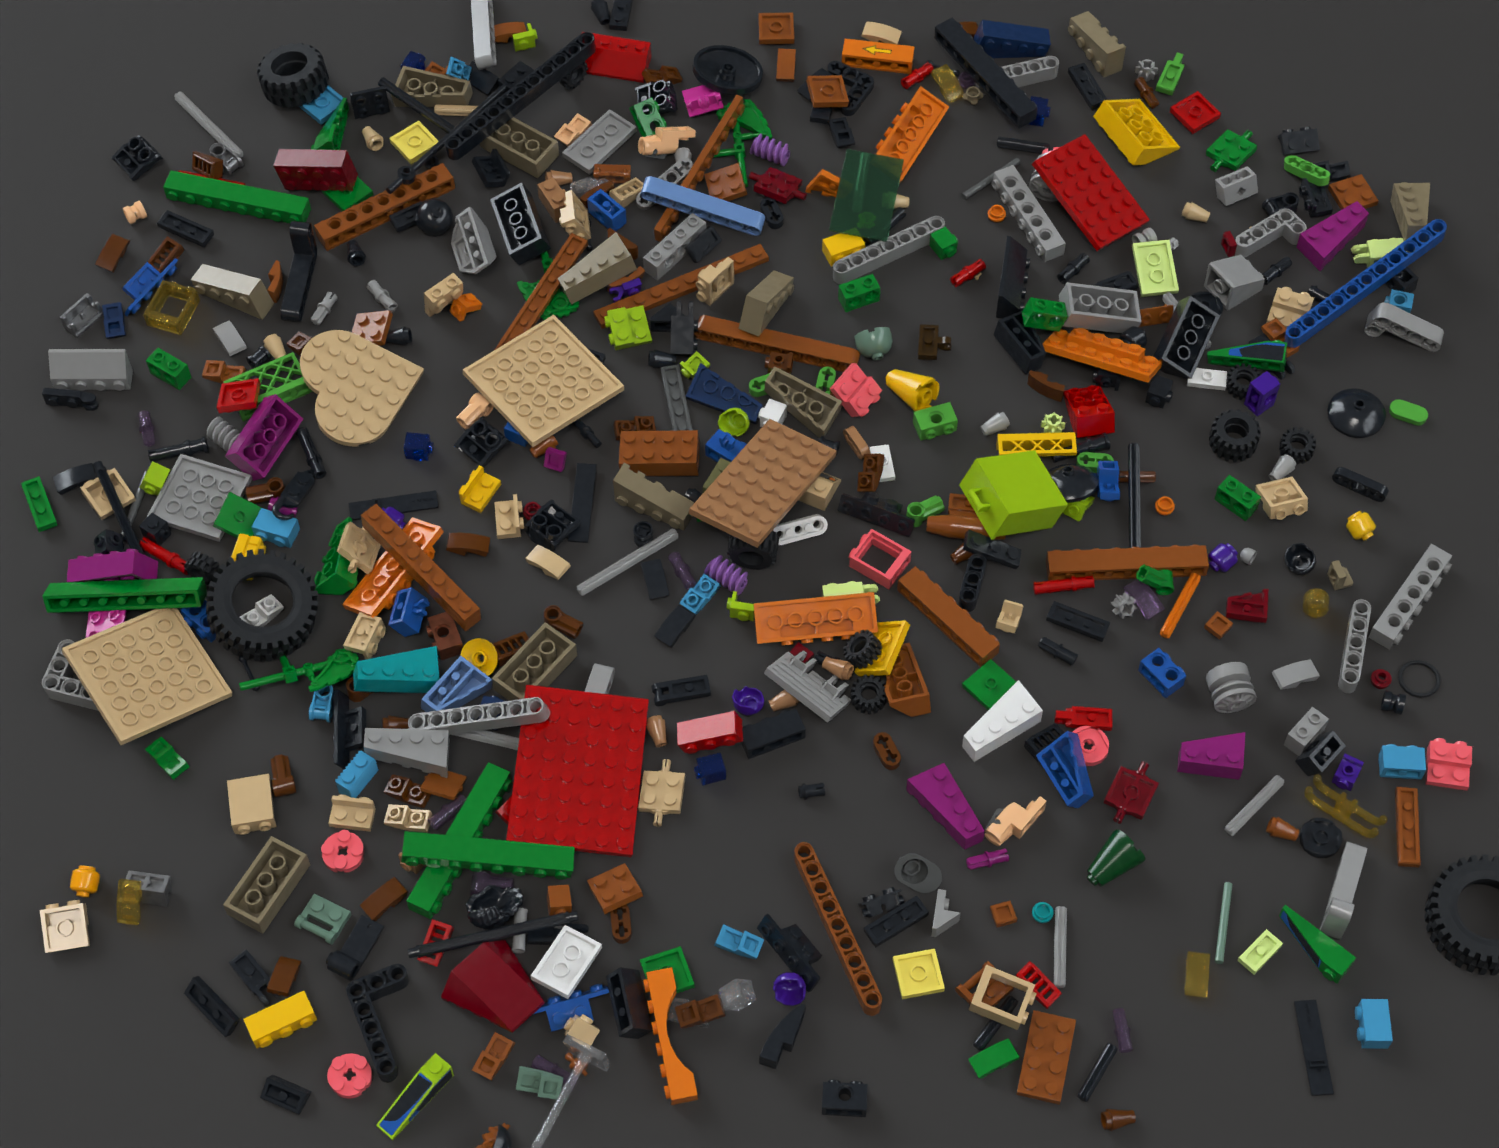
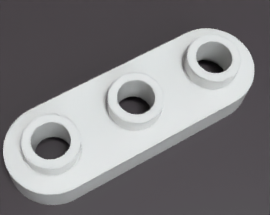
(806, 529)

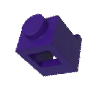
(1347, 772)

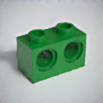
(643, 121)
(859, 292)
(1044, 314)
(168, 368)
(1237, 498)

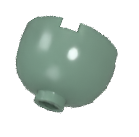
(874, 343)

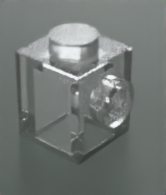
(737, 994)

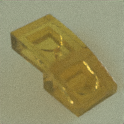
(948, 83)
(128, 901)
(1197, 974)

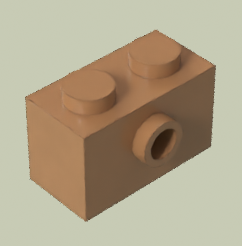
(552, 197)

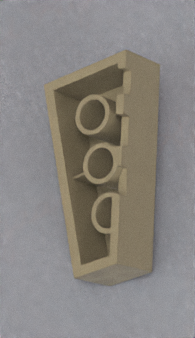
(1097, 43)
(597, 269)
(765, 301)
(805, 402)

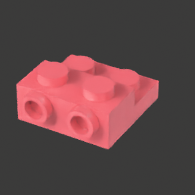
(856, 391)
(1448, 764)

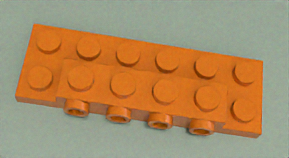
(912, 128)
(1103, 353)
(381, 585)
(815, 618)

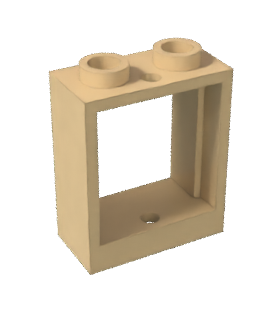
(997, 1014)

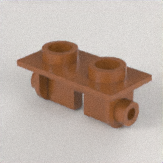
(612, 173)
(1156, 315)

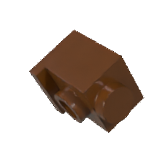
(779, 360)

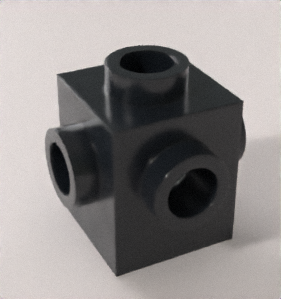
(108, 541)

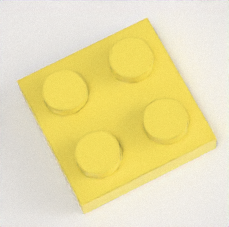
(413, 141)
(918, 973)

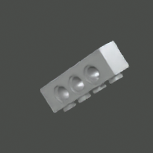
(672, 247)

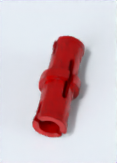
(917, 75)
(968, 273)

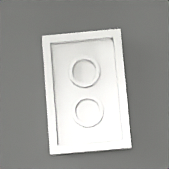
(566, 961)

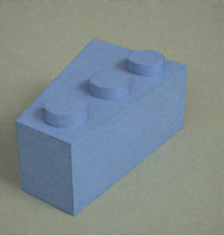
(456, 687)

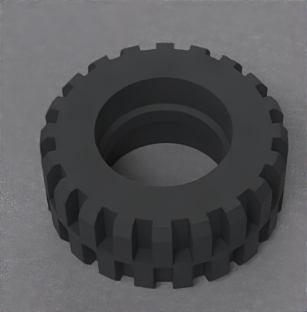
(293, 75)

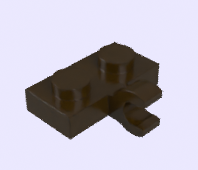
(930, 342)

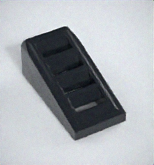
(1030, 743)

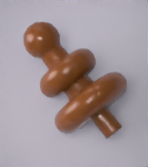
(569, 1057)

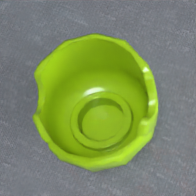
(734, 421)

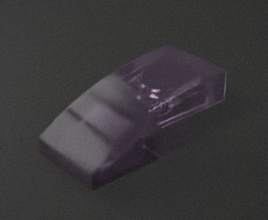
(1145, 598)

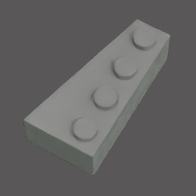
(410, 748)

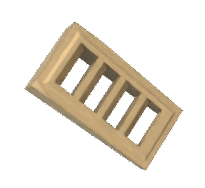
(623, 196)

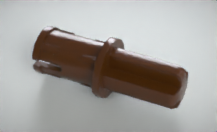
(1146, 92)
(1145, 476)

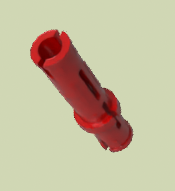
(171, 559)
(1072, 583)

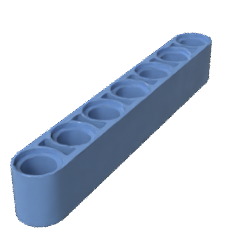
(702, 205)

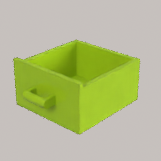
(1013, 494)

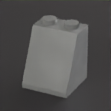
(1233, 280)

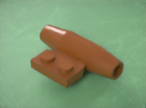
(959, 521)

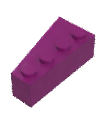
(1331, 235)
(112, 567)
(945, 801)

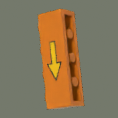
(878, 56)

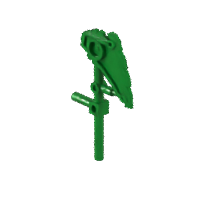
(752, 120)
(559, 304)
(336, 668)

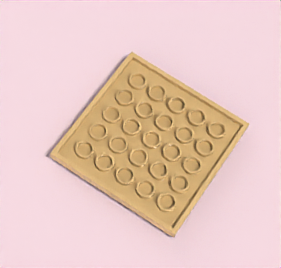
(543, 380)
(146, 673)

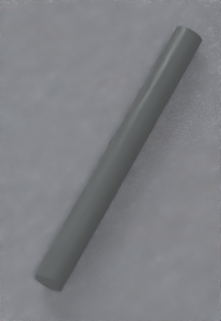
(965, 195)
(135, 505)

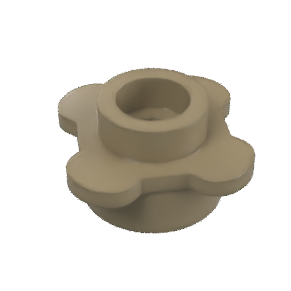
(972, 95)

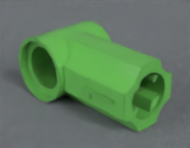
(924, 509)

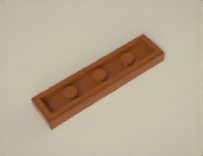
(1407, 827)

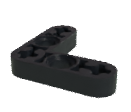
(856, 84)

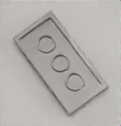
(599, 141)

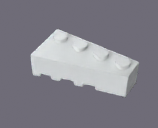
(1002, 722)

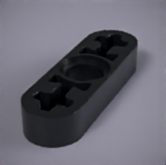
(1350, 480)

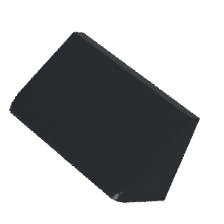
(483, 79)
(285, 1094)

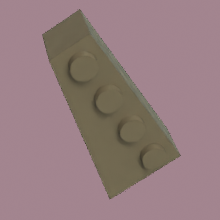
(432, 88)
(1410, 206)
(233, 289)
(651, 498)

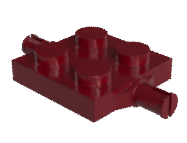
(778, 185)
(1131, 792)

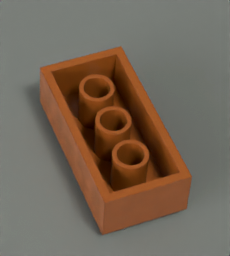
(661, 452)

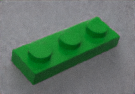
(39, 504)

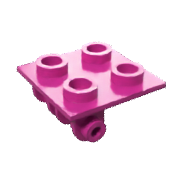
(701, 100)
(102, 620)

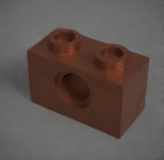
(444, 625)

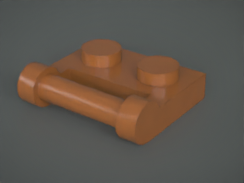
(994, 992)

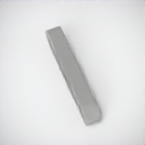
(672, 170)

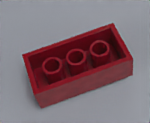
(315, 169)

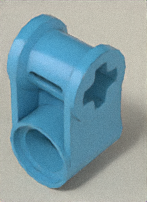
(322, 706)

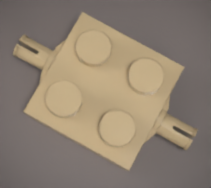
(358, 548)
(662, 792)

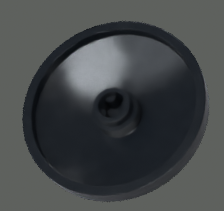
(727, 70)

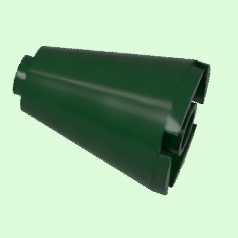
(1114, 859)

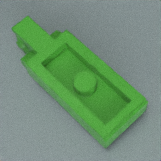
(1171, 75)

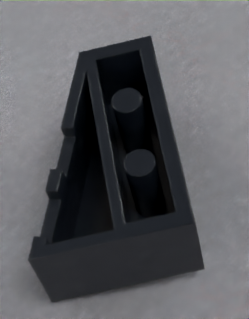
(1020, 342)

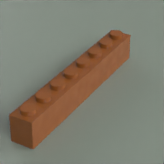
(1125, 562)
(421, 567)

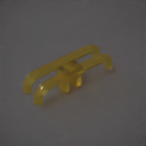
(1344, 808)

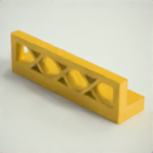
(1038, 442)

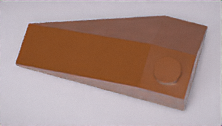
(906, 686)

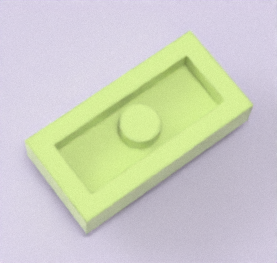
(1260, 952)

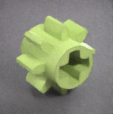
(1053, 423)

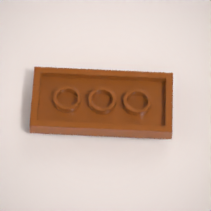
(1046, 1057)

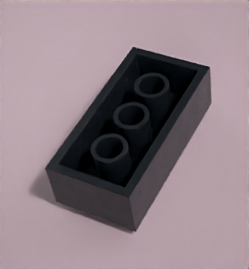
(520, 224)

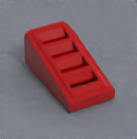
(428, 939)
(1043, 980)

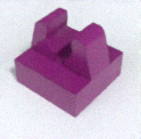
(555, 459)

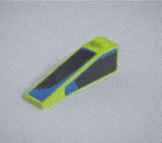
(416, 1096)

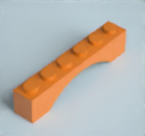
(680, 1080)

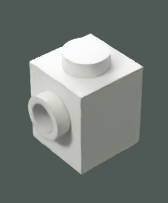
(773, 410)

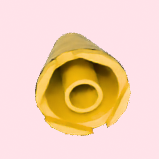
(913, 388)

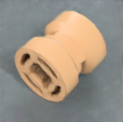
(134, 212)

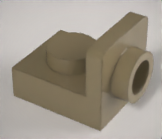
(1339, 576)

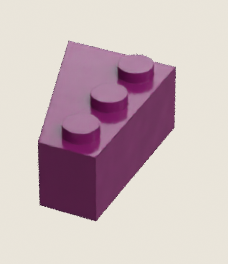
(1213, 756)

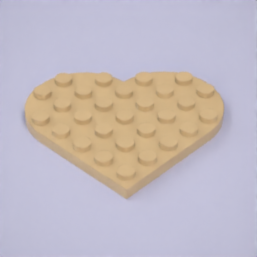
(356, 385)

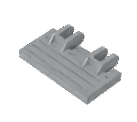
(808, 688)

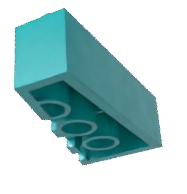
(400, 672)

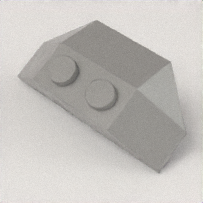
(471, 243)

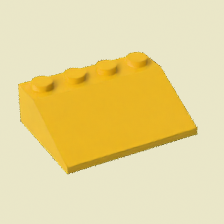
(1135, 130)

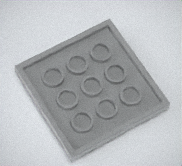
(196, 494)

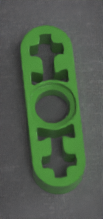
(1315, 174)

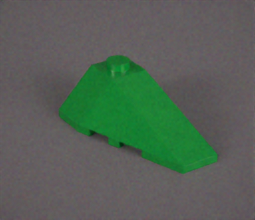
(332, 133)
(335, 575)

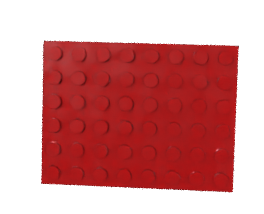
(579, 772)

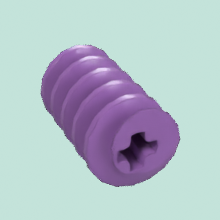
(770, 150)
(727, 575)

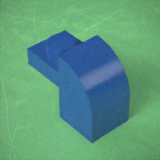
(1108, 480)

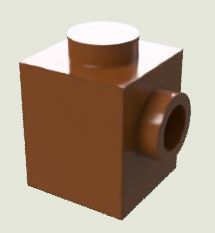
(558, 899)

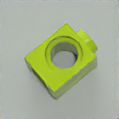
(154, 478)

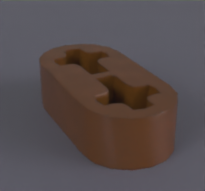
(890, 749)
(626, 923)

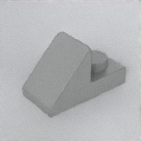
(942, 917)

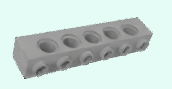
(1028, 213)
(1382, 630)

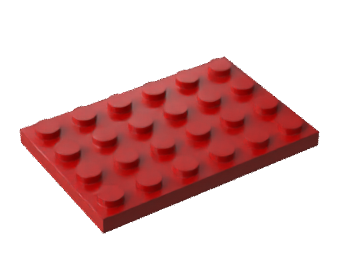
(1090, 192)

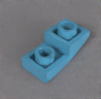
(458, 69)
(700, 595)

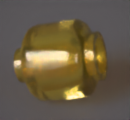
(1316, 602)

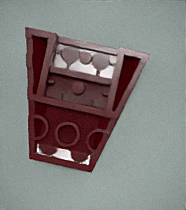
(493, 986)

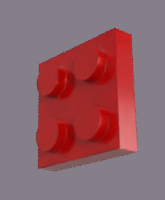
(1195, 112)
(238, 395)

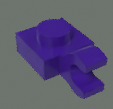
(628, 288)

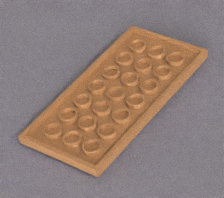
(762, 483)

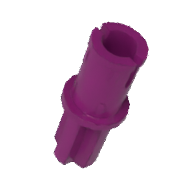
(987, 859)

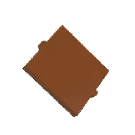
(443, 786)

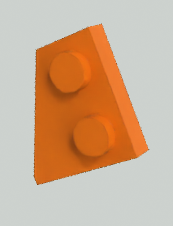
(824, 182)

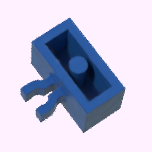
(723, 446)
(408, 612)

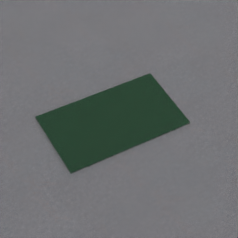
(866, 195)

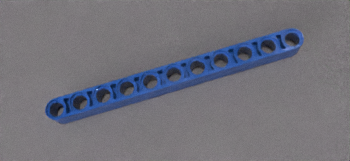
(1362, 290)

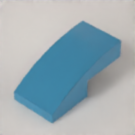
(739, 943)

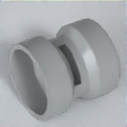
(1146, 236)

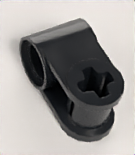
(1286, 201)

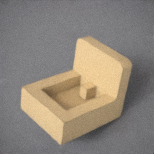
(1009, 616)

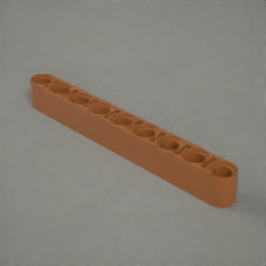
(803, 349)
(841, 936)

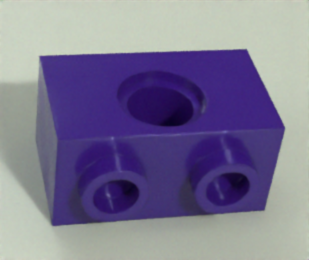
(1262, 393)

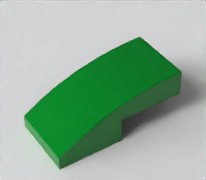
(167, 758)
(994, 1057)

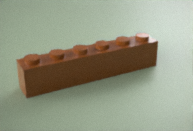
(948, 616)

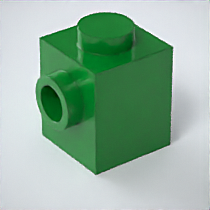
(943, 243)

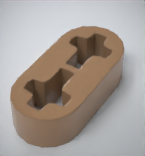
(856, 442)

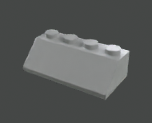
(90, 369)

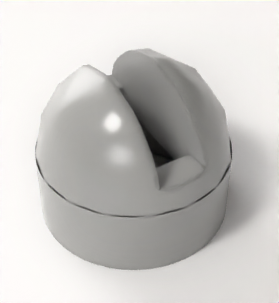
(1248, 555)

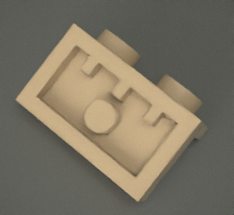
(508, 519)
(365, 635)
(352, 813)

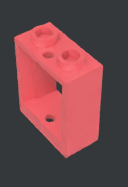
(887, 545)

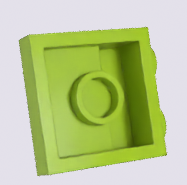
(628, 327)

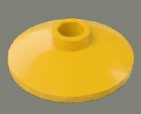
(475, 648)

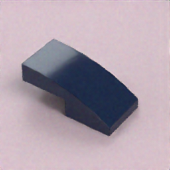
(113, 320)

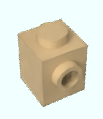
(581, 1029)

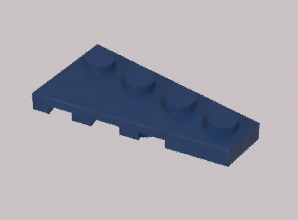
(713, 391)

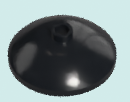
(1356, 420)
(1074, 481)

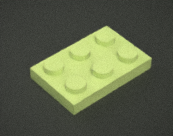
(1155, 268)

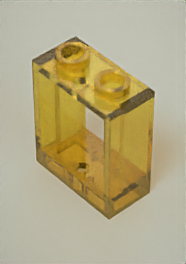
(166, 322)

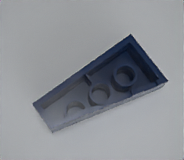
(1012, 40)

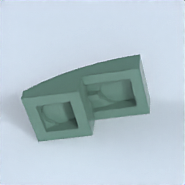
(540, 1082)

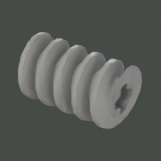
(222, 433)

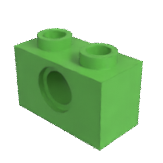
(942, 414)

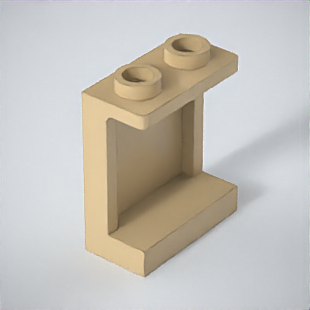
(251, 804)

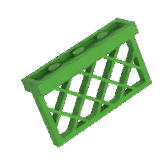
(287, 392)

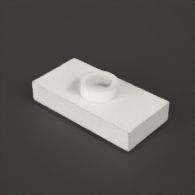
(1208, 379)
(888, 471)

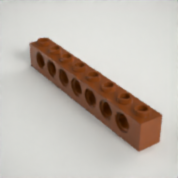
(376, 209)

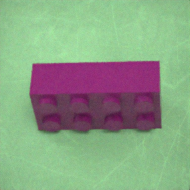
(264, 437)

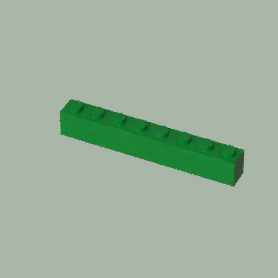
(236, 198)
(125, 594)
(470, 822)
(487, 854)

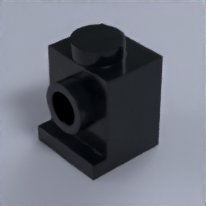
(1106, 378)

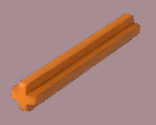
(1180, 605)

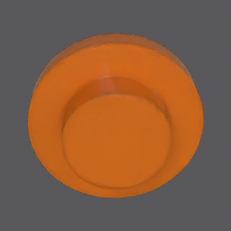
(996, 213)
(1164, 505)

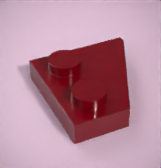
(1248, 607)

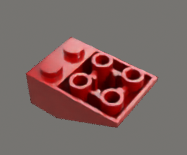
(1089, 411)

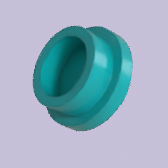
(1042, 912)

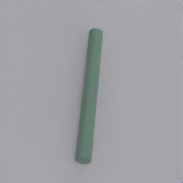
(1223, 923)

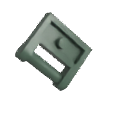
(326, 913)

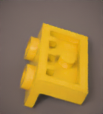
(478, 489)

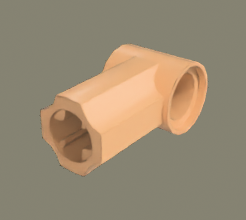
(477, 407)

